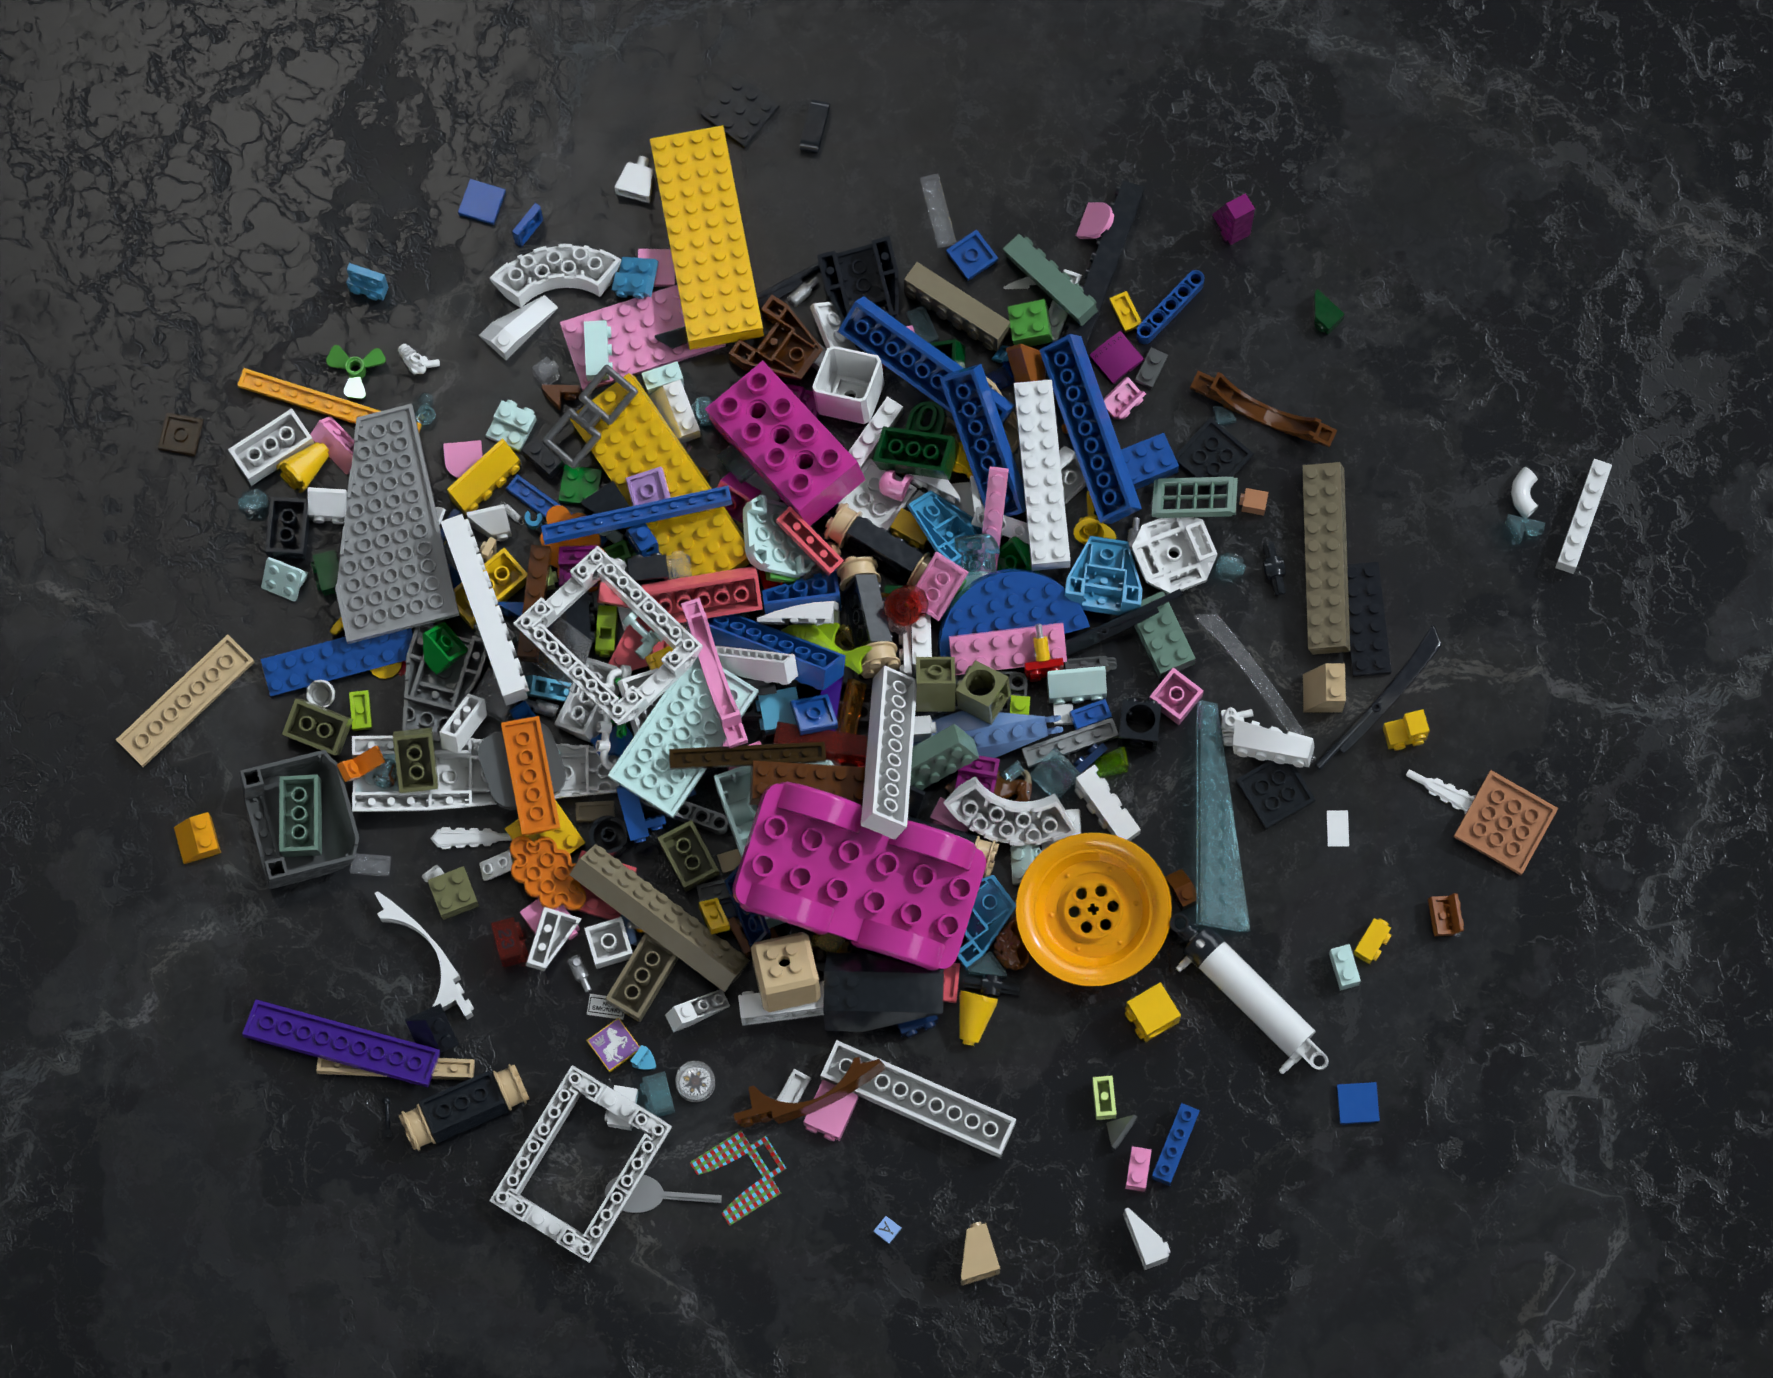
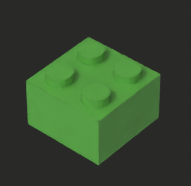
(1030, 323)

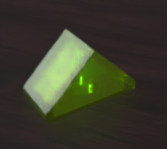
(1112, 763)

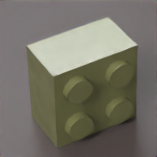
(453, 893)

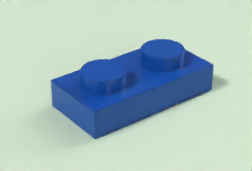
(1090, 714)

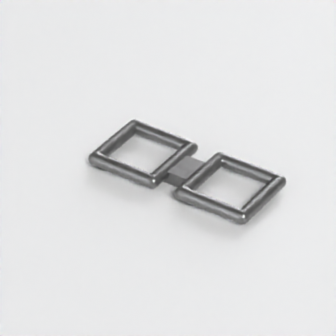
(590, 416)

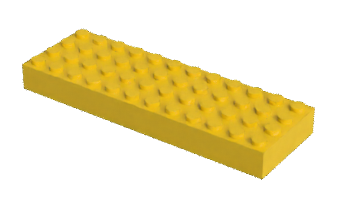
(706, 237)
(644, 441)

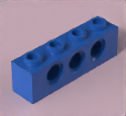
(1175, 1144)

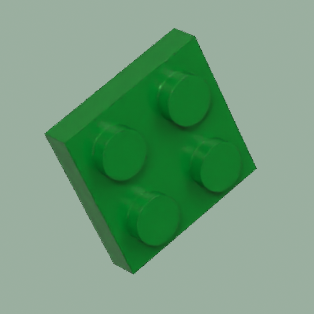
(579, 484)

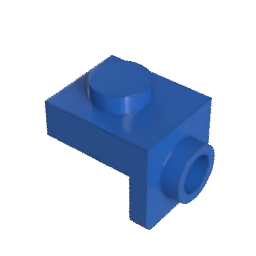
(522, 711)

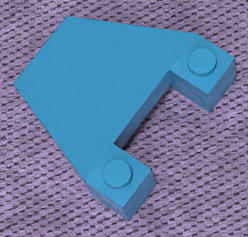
(988, 917)

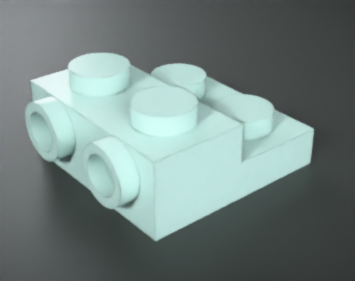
(511, 424)

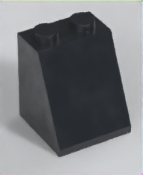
(605, 499)

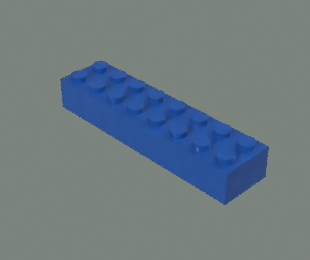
(982, 433)
(814, 663)

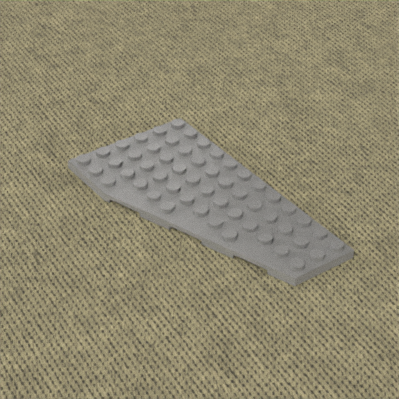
(391, 540)

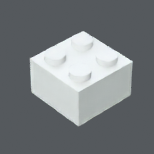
(608, 942)

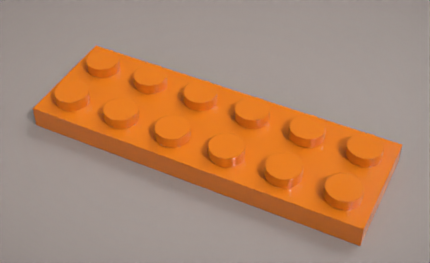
(530, 775)

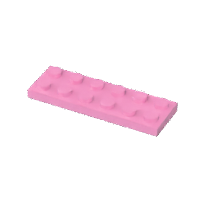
(1005, 647)

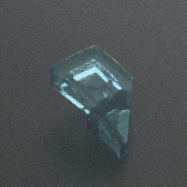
(1013, 771)

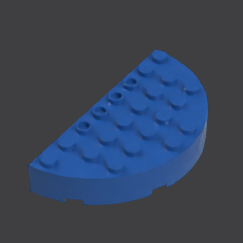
(1008, 602)

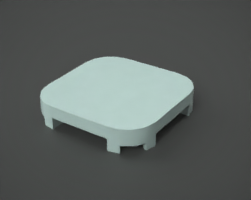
(767, 544)

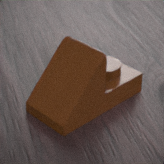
(555, 393)

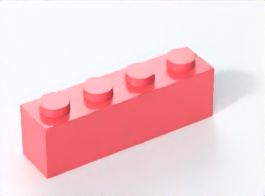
(809, 541)

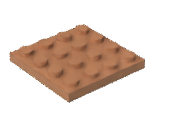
(1505, 822)

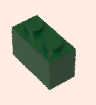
(327, 568)

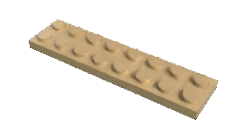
(185, 700)

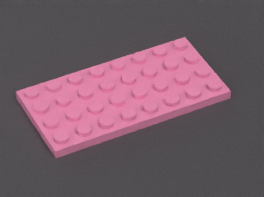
(633, 333)

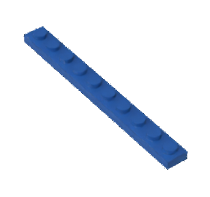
(636, 515)

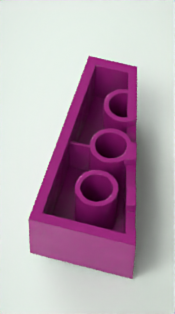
(1235, 219)

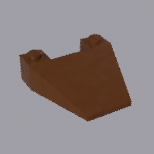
(787, 347)

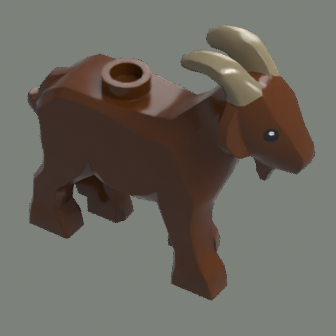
(1007, 788)

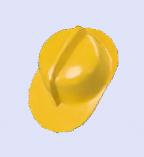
(1091, 526)

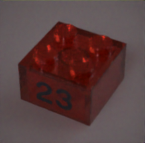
(509, 945)

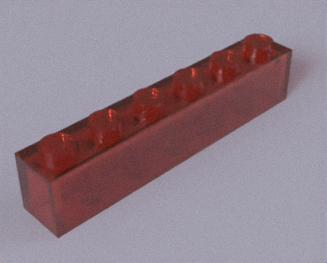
(838, 745)

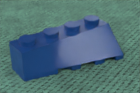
(816, 589)

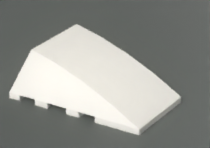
(811, 613)

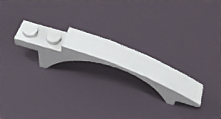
(449, 992)

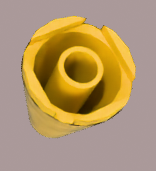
(303, 466)
(974, 1015)

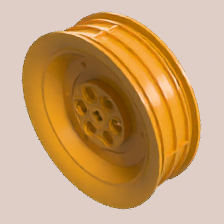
(1058, 938)

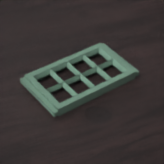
(1159, 498)

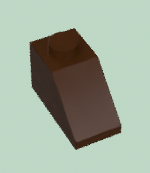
(1182, 889)

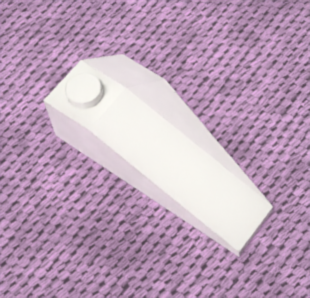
(513, 329)

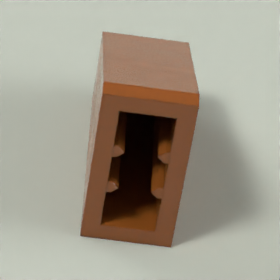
(1026, 363)

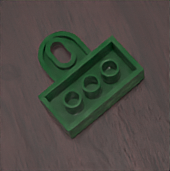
(918, 448)

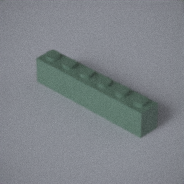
(1050, 279)

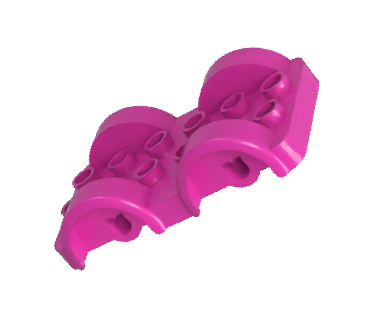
(832, 876)

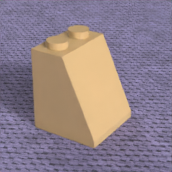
(1324, 688)
(979, 1255)

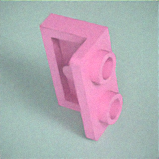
(1123, 399)

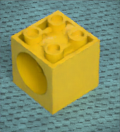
(1152, 1012)

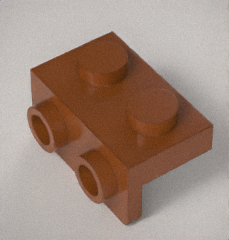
(1446, 915)

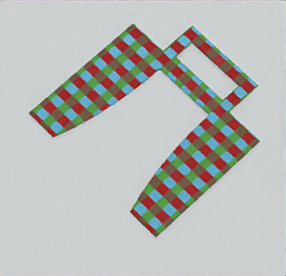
(759, 1192)

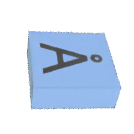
(887, 1229)

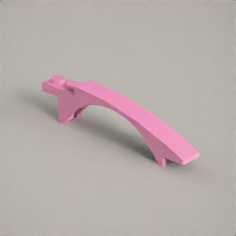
(714, 674)

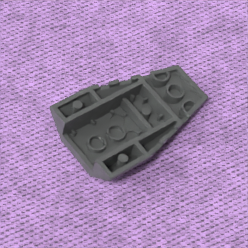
(433, 697)

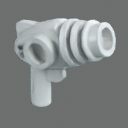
(414, 361)
(1228, 723)

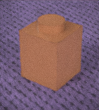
(1253, 501)

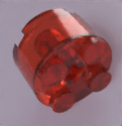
(901, 614)

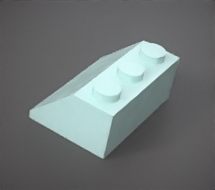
(1076, 685)

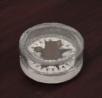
(695, 1081)

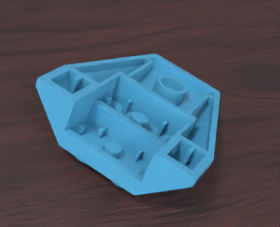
(942, 523)
(1105, 578)

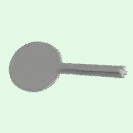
(650, 1194)

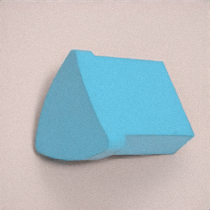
(643, 1059)

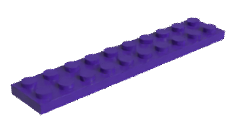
(341, 1043)

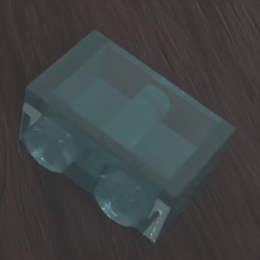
(658, 1094)

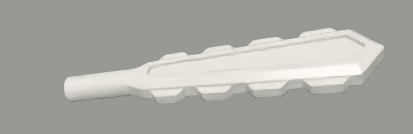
(1447, 793)
(460, 837)

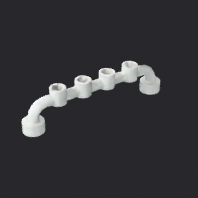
(605, 726)

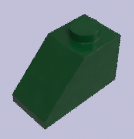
(1326, 314)

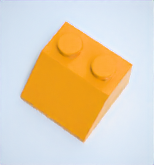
(197, 838)

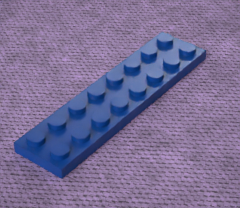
(333, 660)

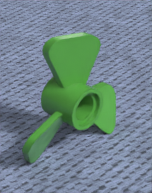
(338, 359)

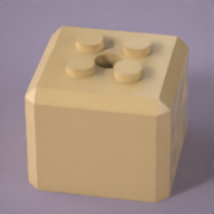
(788, 985)

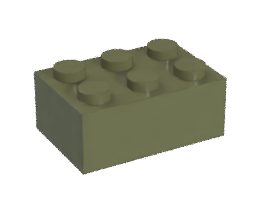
(317, 726)
(415, 760)
(688, 856)

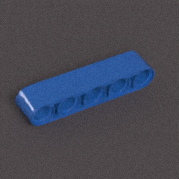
(1174, 299)

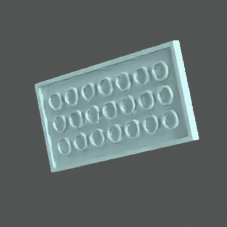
(679, 720)

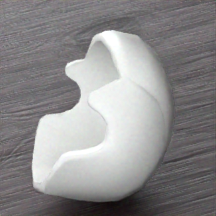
(321, 693)

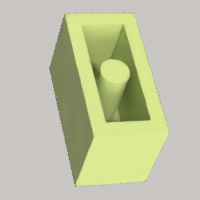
(1104, 1097)

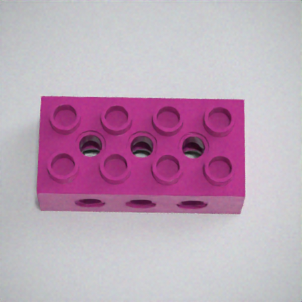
(781, 466)

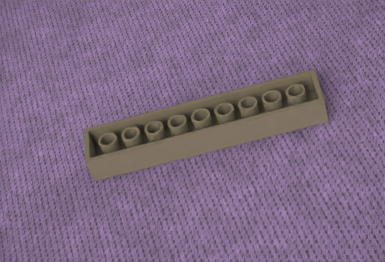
(1326, 558)
(659, 917)

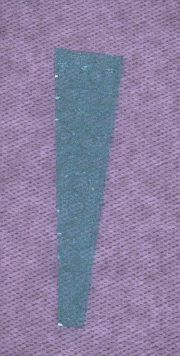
(1219, 871)

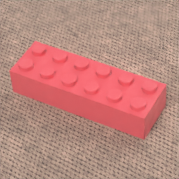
(719, 592)

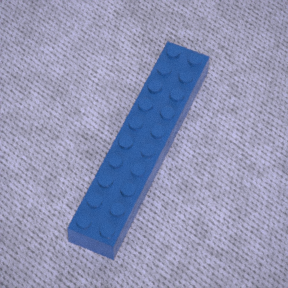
(906, 352)
(1090, 429)

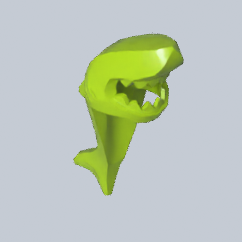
(825, 636)

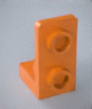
(361, 765)

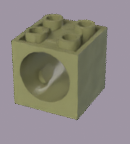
(935, 684)
(988, 705)

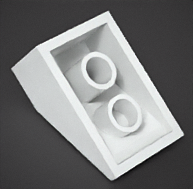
(1147, 1242)

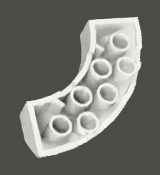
(553, 269)
(1006, 819)

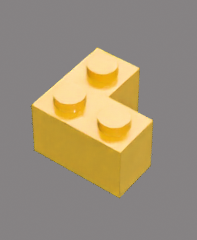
(1409, 730)

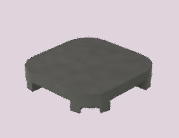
(496, 768)

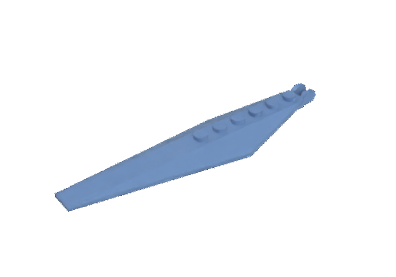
(1004, 735)

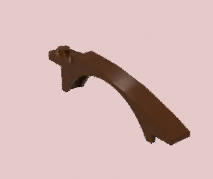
(1234, 399)
(766, 1108)

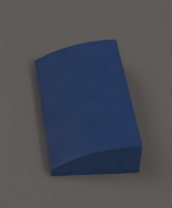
(752, 923)

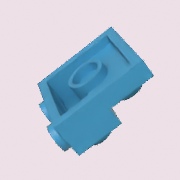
(635, 277)
(366, 282)

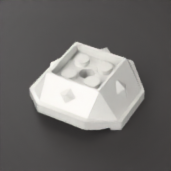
(1186, 537)

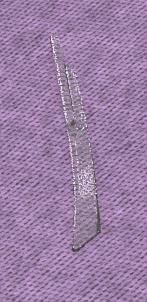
(1230, 642)

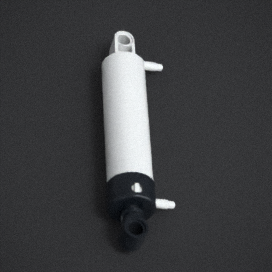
(1248, 992)

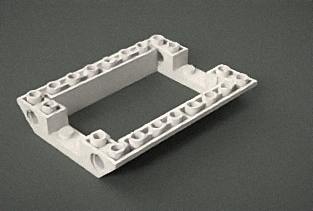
(585, 574)
(508, 1192)

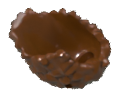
(1010, 948)

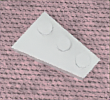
(550, 936)

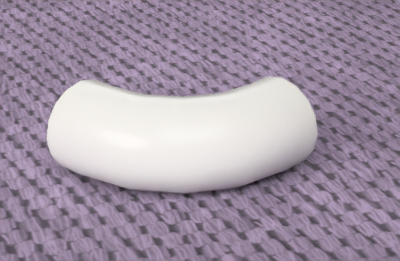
(1521, 492)

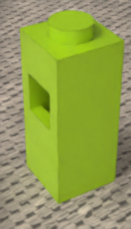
(606, 630)

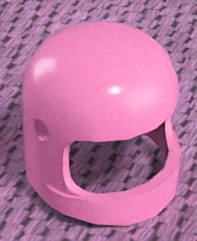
(892, 488)

